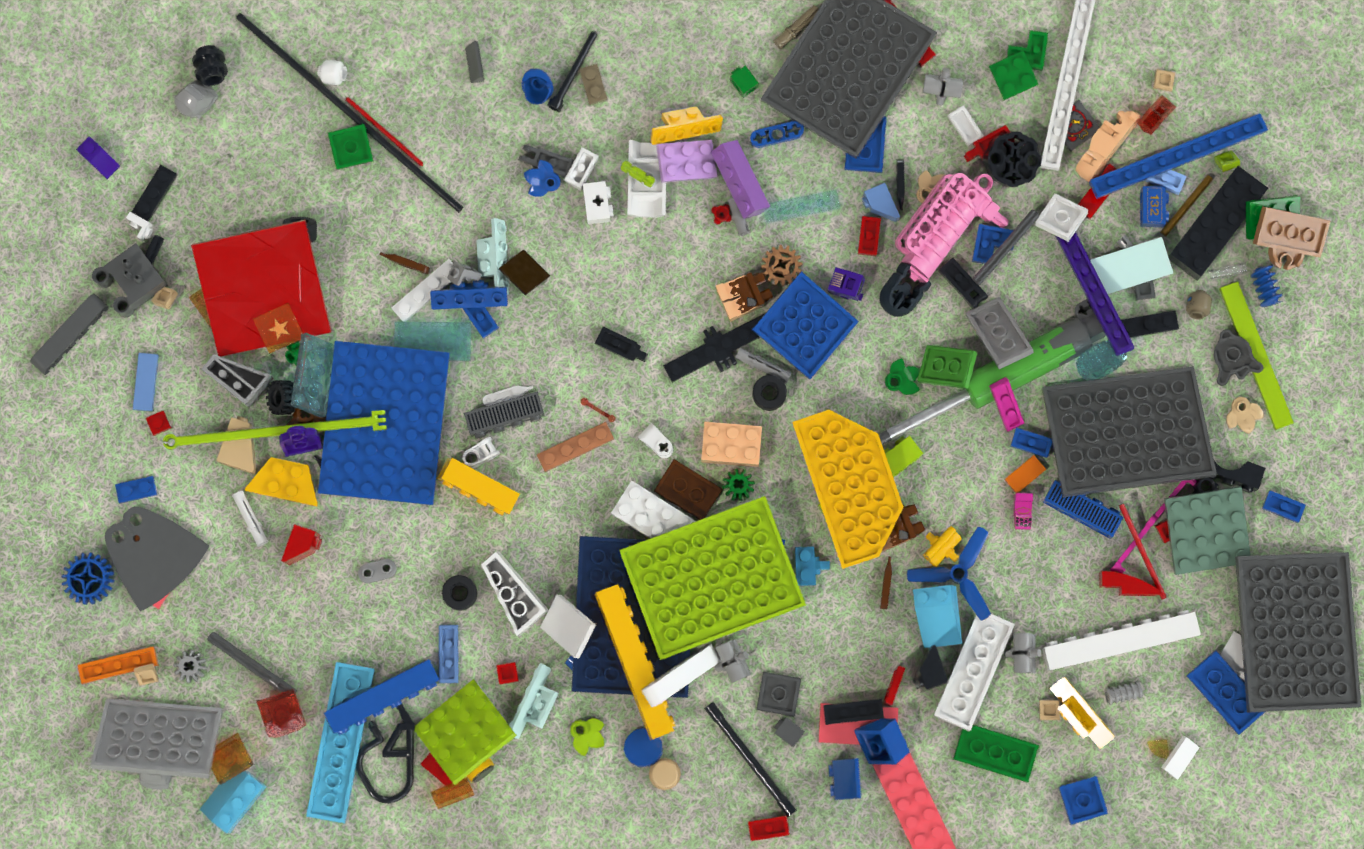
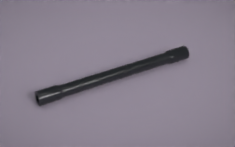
(782, 801)

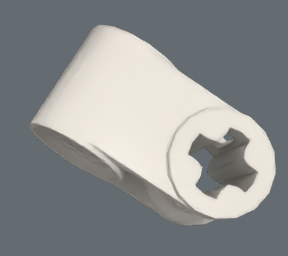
(654, 439)
(481, 453)

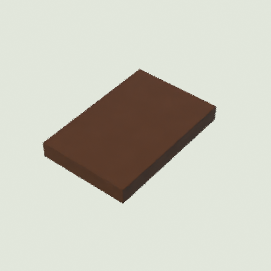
(688, 490)

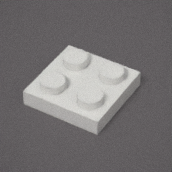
(1061, 217)

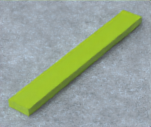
(1266, 380)

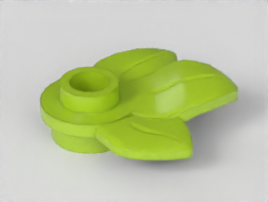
(589, 737)

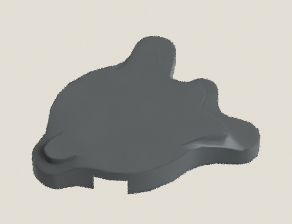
(1235, 357)

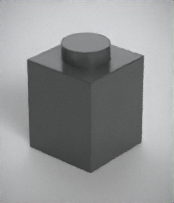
(788, 731)

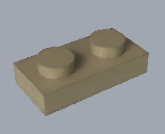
(593, 84)

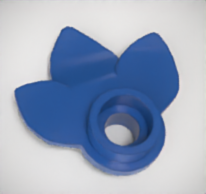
(539, 179)

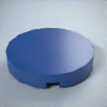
(642, 750)

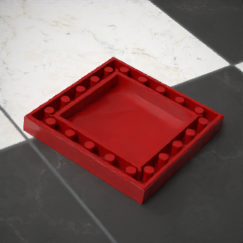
(254, 275)

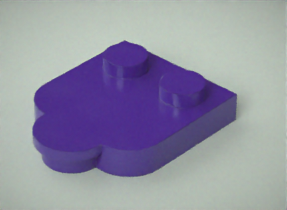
(300, 440)

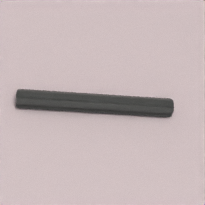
(1006, 246)

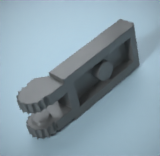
(560, 163)

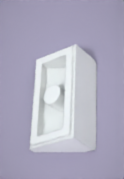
(581, 168)

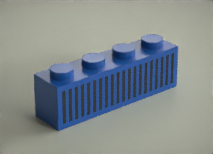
(1084, 510)

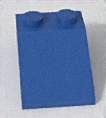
(845, 779)

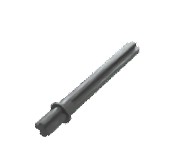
(252, 665)

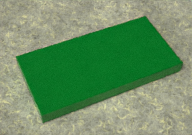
(996, 752)

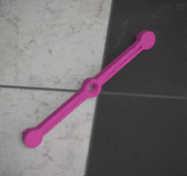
(1117, 566)

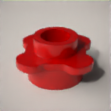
(721, 209)

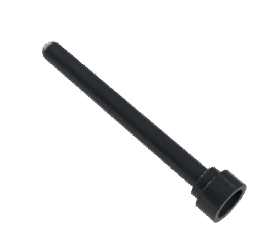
(556, 102)

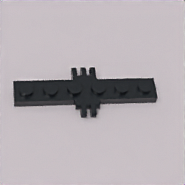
(717, 349)

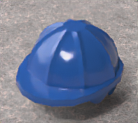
(537, 86)

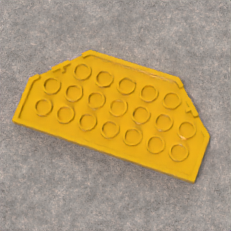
(850, 484)

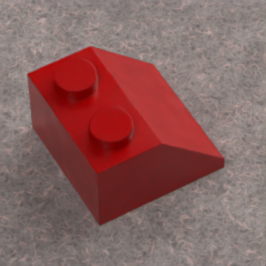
(301, 544)

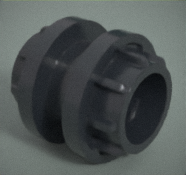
(209, 65)

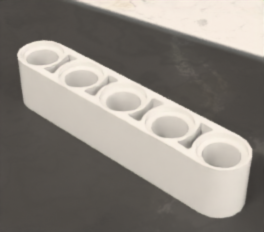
(681, 675)

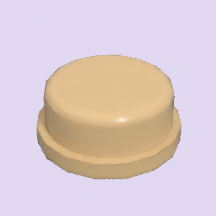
(664, 774)

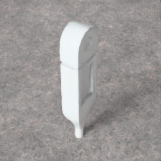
(505, 394)

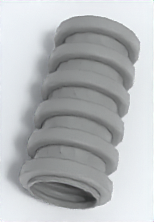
(1123, 693)

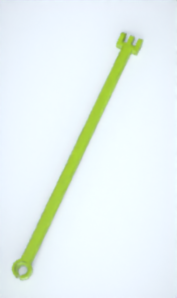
(276, 431)

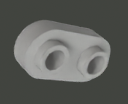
(377, 572)

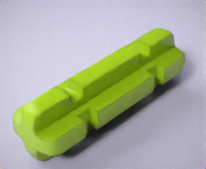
(637, 173)

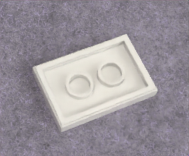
(568, 626)

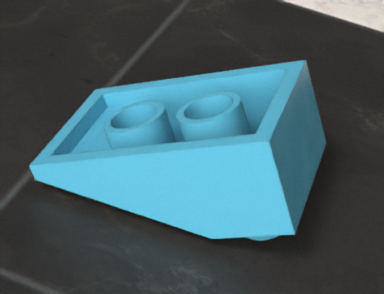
(938, 615)

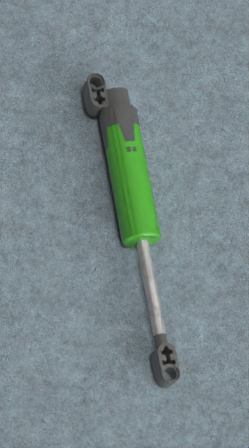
(1050, 352)

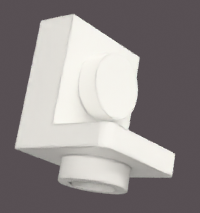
(137, 223)

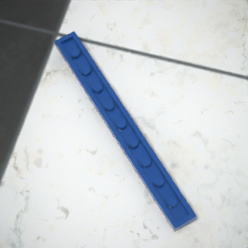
(1178, 156)

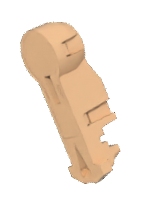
(1105, 144)

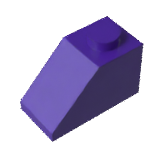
(98, 157)

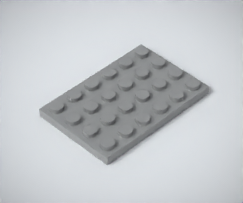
(157, 738)

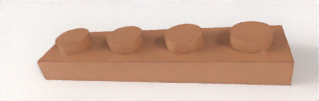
(575, 447)

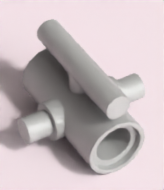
(943, 86)
(1024, 653)
(732, 661)

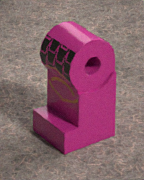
(1023, 510)

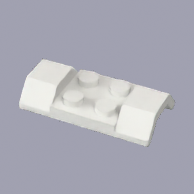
(642, 199)

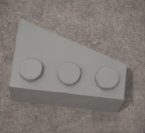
(238, 379)

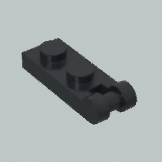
(962, 283)

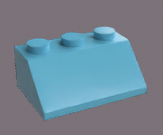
(232, 800)

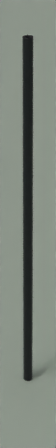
(349, 112)

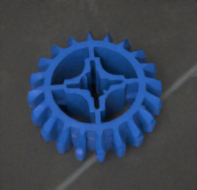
(85, 597)

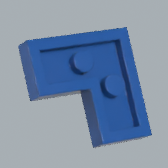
(986, 240)

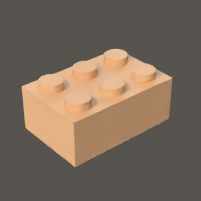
(731, 444)

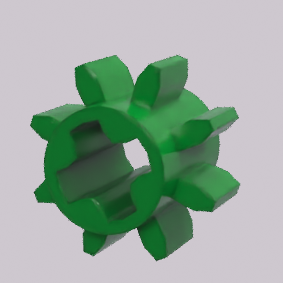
(292, 353)

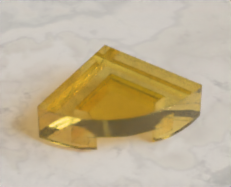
(1159, 748)

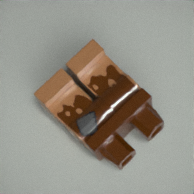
(903, 529)

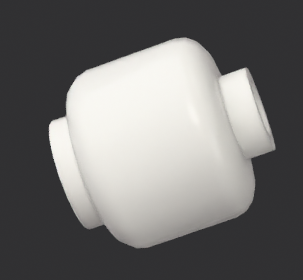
(332, 72)

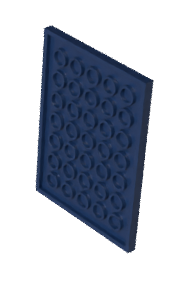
(599, 665)

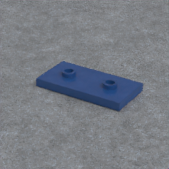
(1223, 691)

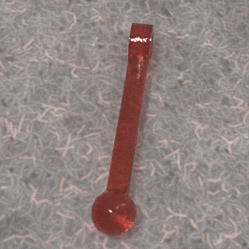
(584, 401)

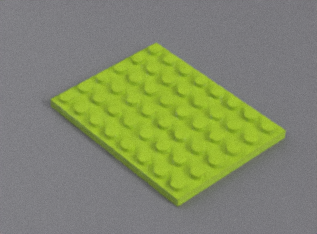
(712, 577)

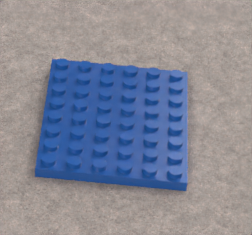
(391, 462)

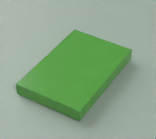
(947, 366)

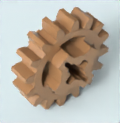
(790, 261)

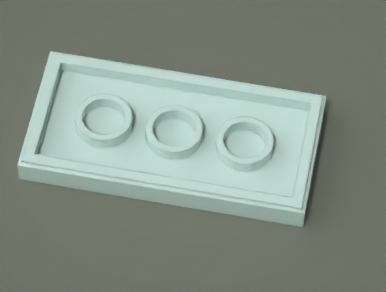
(1133, 265)

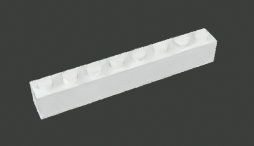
(1120, 641)

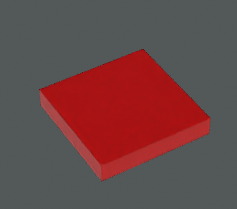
(894, 685)

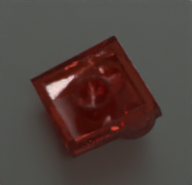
(281, 714)

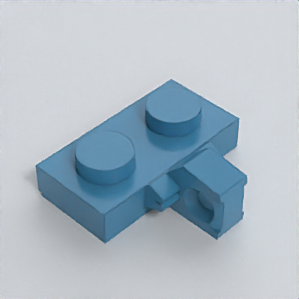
(808, 566)

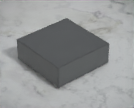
(1145, 291)

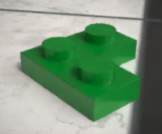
(1035, 49)

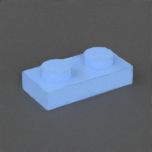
(1171, 180)

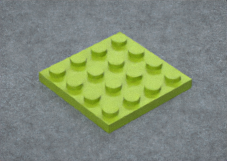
(464, 731)

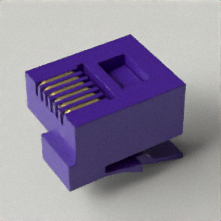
(846, 284)

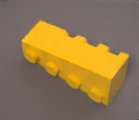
(478, 486)

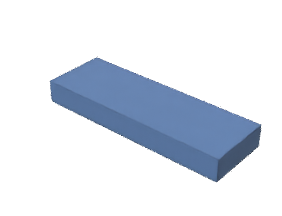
(145, 382)
(448, 654)

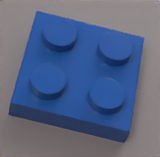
(1083, 800)

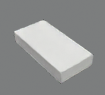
(965, 125)
(1180, 757)

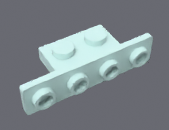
(493, 254)
(536, 702)

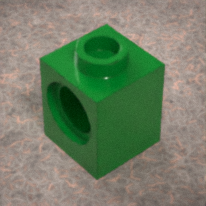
(743, 81)

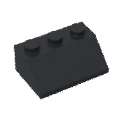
(930, 671)

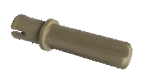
(791, 32)

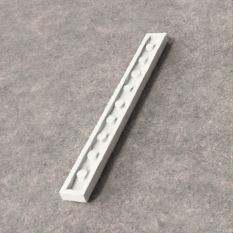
(1067, 84)

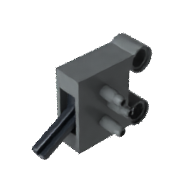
(134, 274)

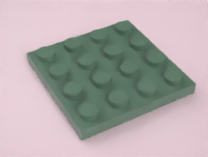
(1207, 529)

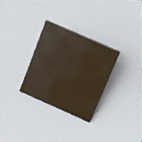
(524, 272)

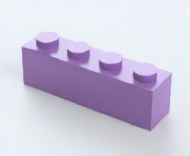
(740, 179)

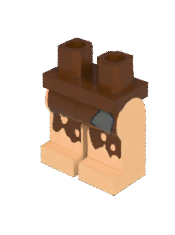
(747, 295)

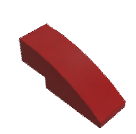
(1127, 584)

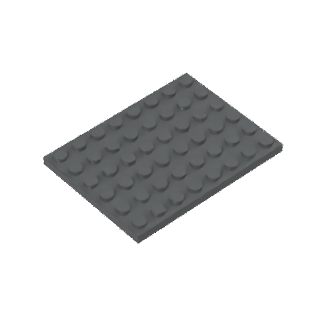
(848, 70)
(1128, 431)
(1298, 632)

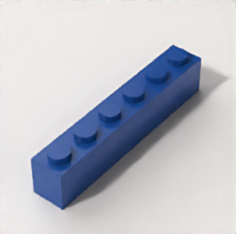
(381, 696)

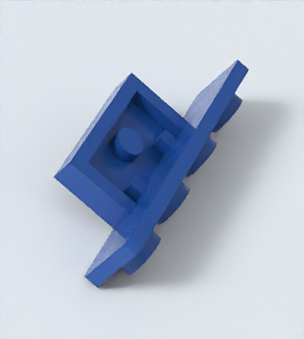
(469, 296)

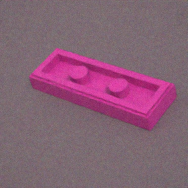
(1006, 404)

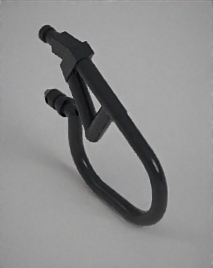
(409, 726)

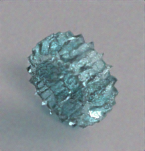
(1099, 361)

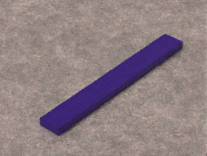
(1096, 295)

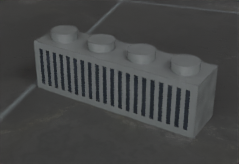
(504, 414)

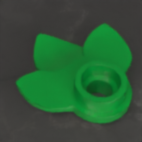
(904, 376)

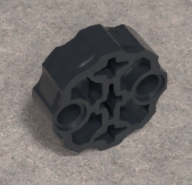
(997, 146)

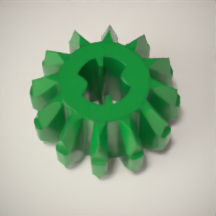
(739, 492)

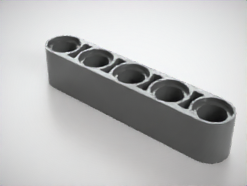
(65, 337)

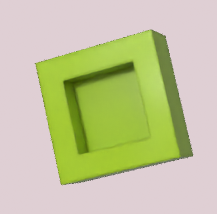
(1227, 161)

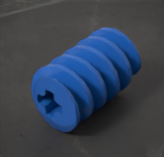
(1266, 286)

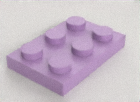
(686, 161)

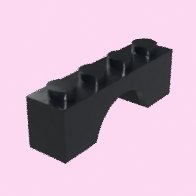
(1247, 476)

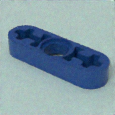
(780, 127)

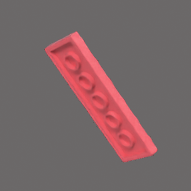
(913, 805)

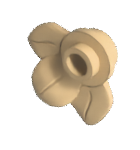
(927, 183)
(1246, 417)

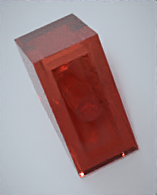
(1156, 115)

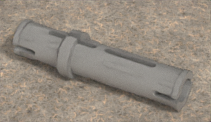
(762, 365)

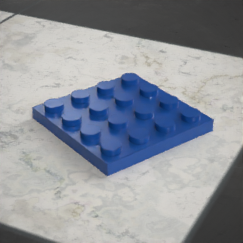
(805, 325)

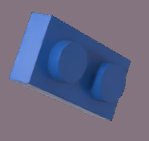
(481, 320)
(1031, 442)
(136, 489)
(1283, 506)

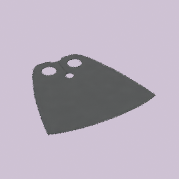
(157, 560)

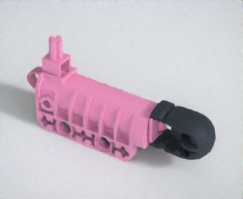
(936, 237)

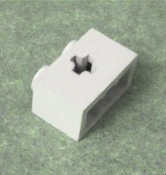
(595, 213)

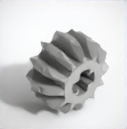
(191, 658)

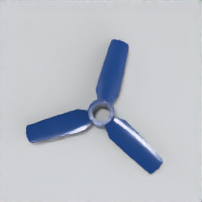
(966, 560)

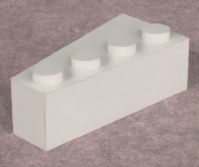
(517, 598)

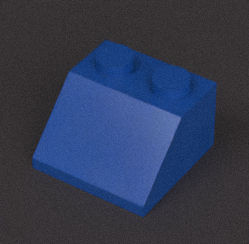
(882, 741)

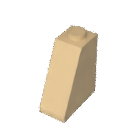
(238, 453)

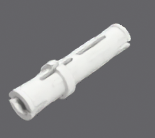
(250, 518)

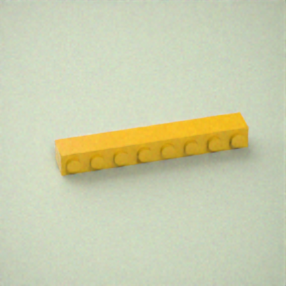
(633, 659)

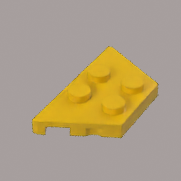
(284, 481)

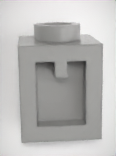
(461, 271)

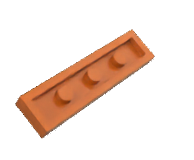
(116, 665)

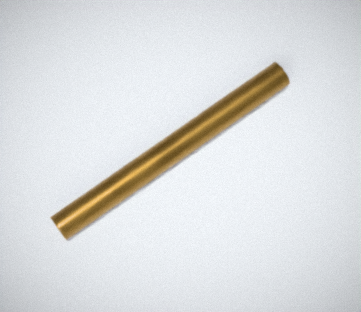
(1187, 204)

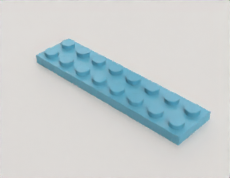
(337, 752)

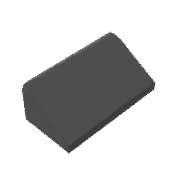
(474, 62)

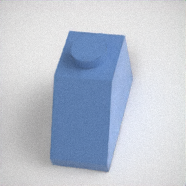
(880, 202)

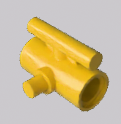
(942, 546)

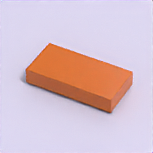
(1025, 474)

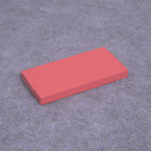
(844, 732)

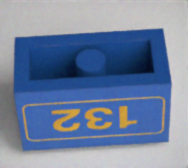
(1153, 206)

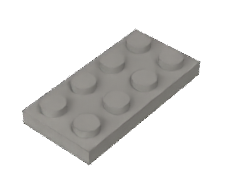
(999, 333)

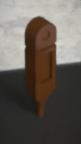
(406, 263)
(886, 585)

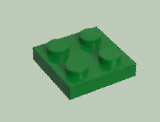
(1013, 75)
(350, 147)

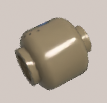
(1198, 304)

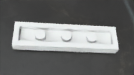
(421, 293)

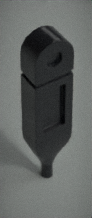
(900, 182)

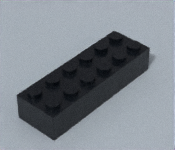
(1216, 223)

